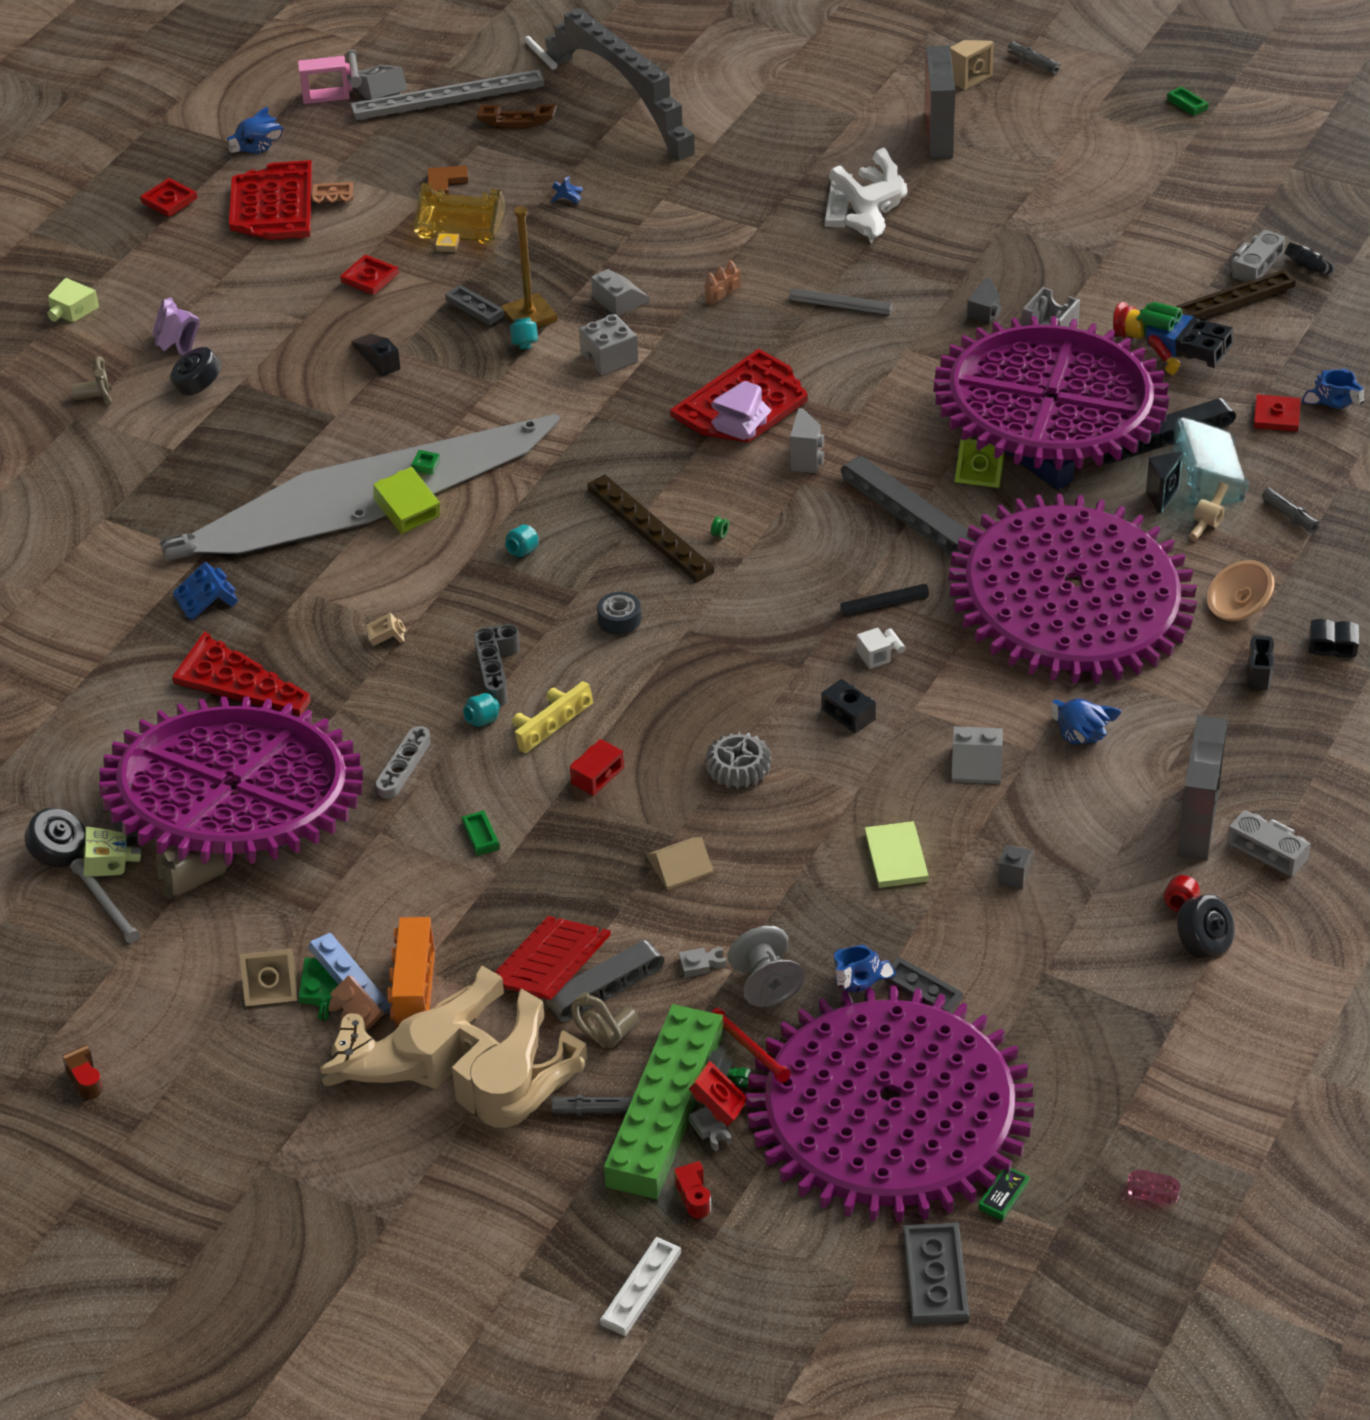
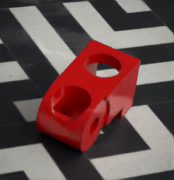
(694, 1195)

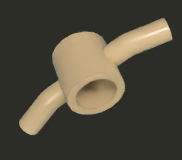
(1209, 512)

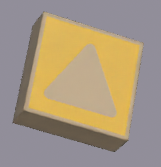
(447, 242)

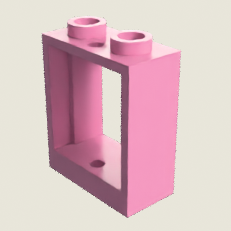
(324, 65)

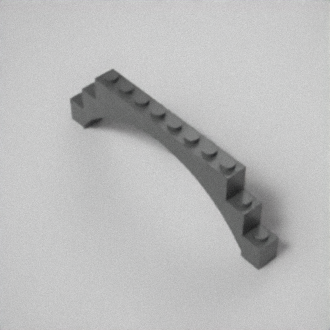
(649, 81)

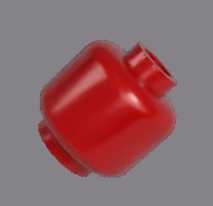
(1179, 890)

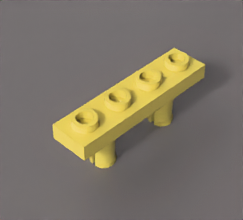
(562, 710)

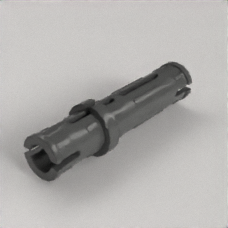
(1027, 54)
(1296, 514)
(585, 1105)

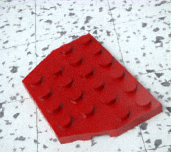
(273, 201)
(778, 386)

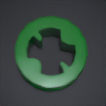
(720, 527)

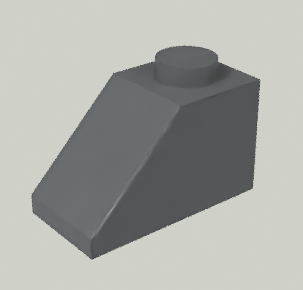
(984, 303)
(1015, 865)

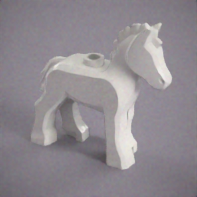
(871, 199)

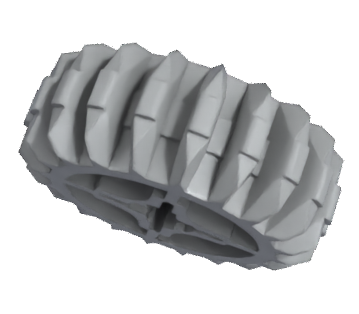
(738, 760)

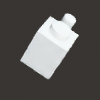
(876, 648)

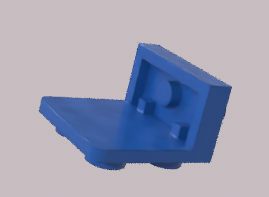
(202, 589)

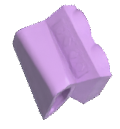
(175, 326)
(740, 411)

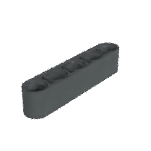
(608, 978)

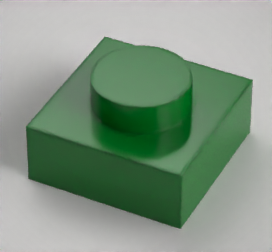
(425, 462)

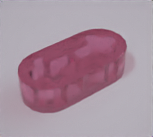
(1153, 1186)

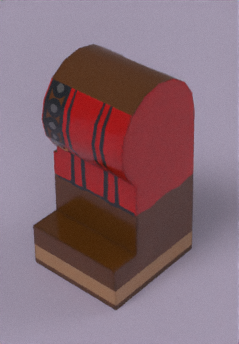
(80, 1069)

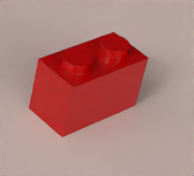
(596, 767)

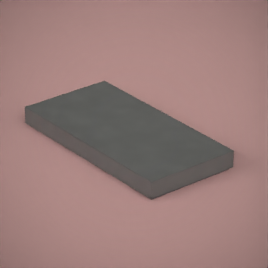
(935, 1273)

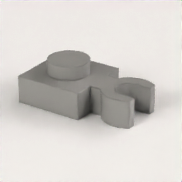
(698, 962)
(708, 1126)

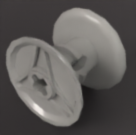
(771, 979)

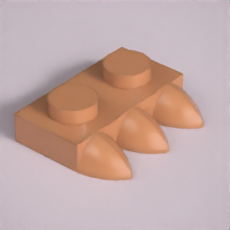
(333, 192)
(722, 284)
(355, 1000)

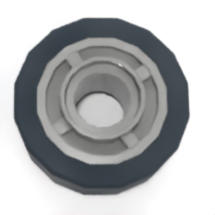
(619, 612)

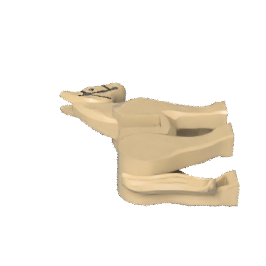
(435, 1043)

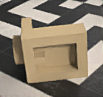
(385, 628)

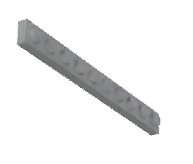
(447, 94)

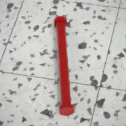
(780, 1072)

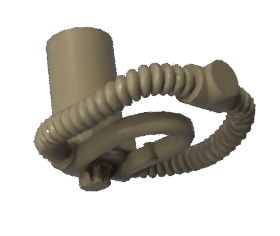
(96, 388)
(608, 1034)

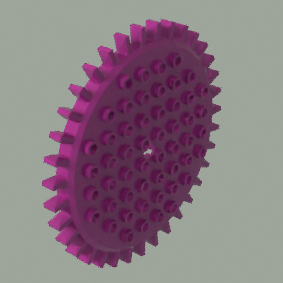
(1099, 389)
(1072, 537)
(179, 774)
(903, 1181)

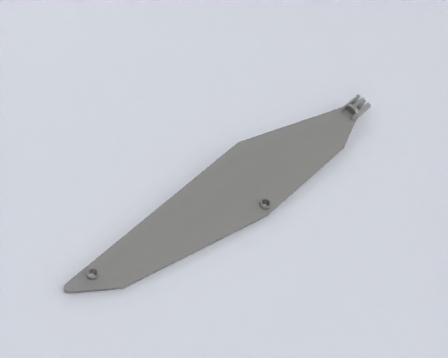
(343, 493)

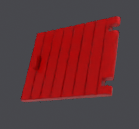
(550, 956)

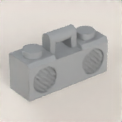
(1255, 259)
(1269, 842)

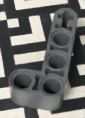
(490, 646)

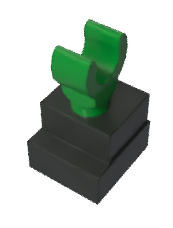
(737, 1075)

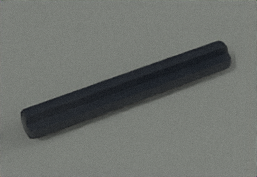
(884, 599)

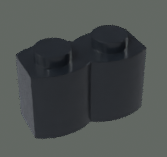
(1333, 638)
(1260, 662)

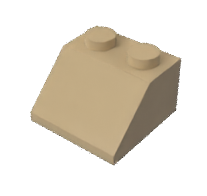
(972, 62)

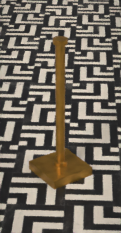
(531, 305)

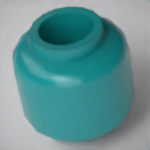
(523, 333)
(521, 540)
(481, 710)

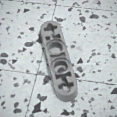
(398, 760)

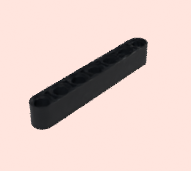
(1214, 413)

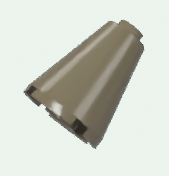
(186, 874)

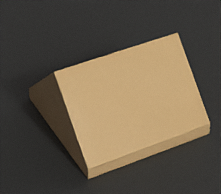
(681, 862)
(268, 977)

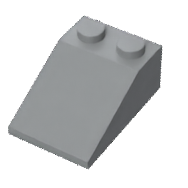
(381, 81)

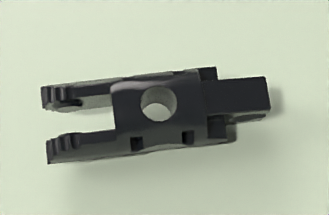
(1309, 259)

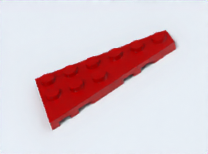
(233, 675)

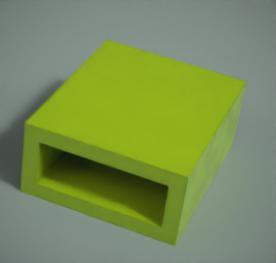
(406, 500)

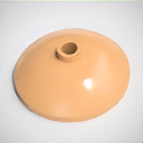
(1240, 590)

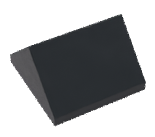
(1163, 478)

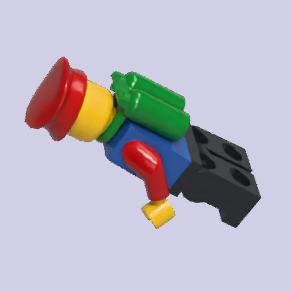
(1173, 333)

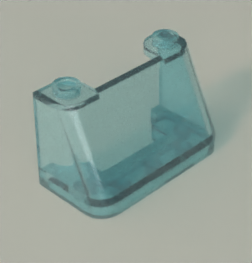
(1209, 460)

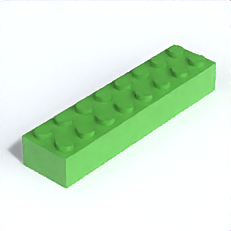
(662, 1103)

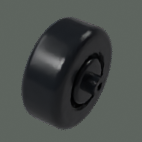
(195, 371)
(55, 837)
(1205, 926)

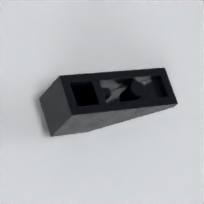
(379, 353)

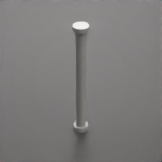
(355, 80)
(130, 934)

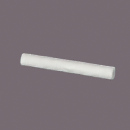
(540, 52)

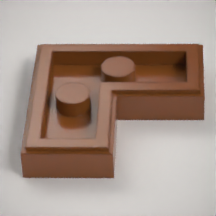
(443, 176)

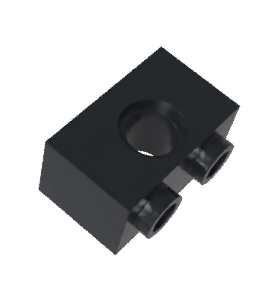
(848, 705)

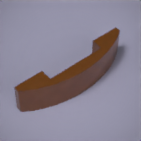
(516, 119)

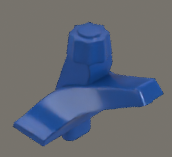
(567, 191)

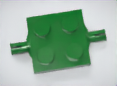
(316, 986)

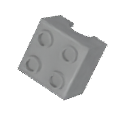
(1045, 307)
(610, 344)

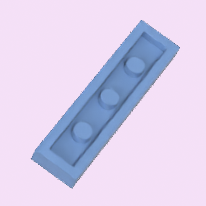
(340, 965)

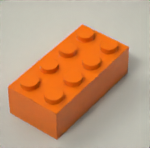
(412, 968)

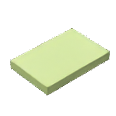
(896, 854)

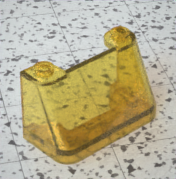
(455, 214)

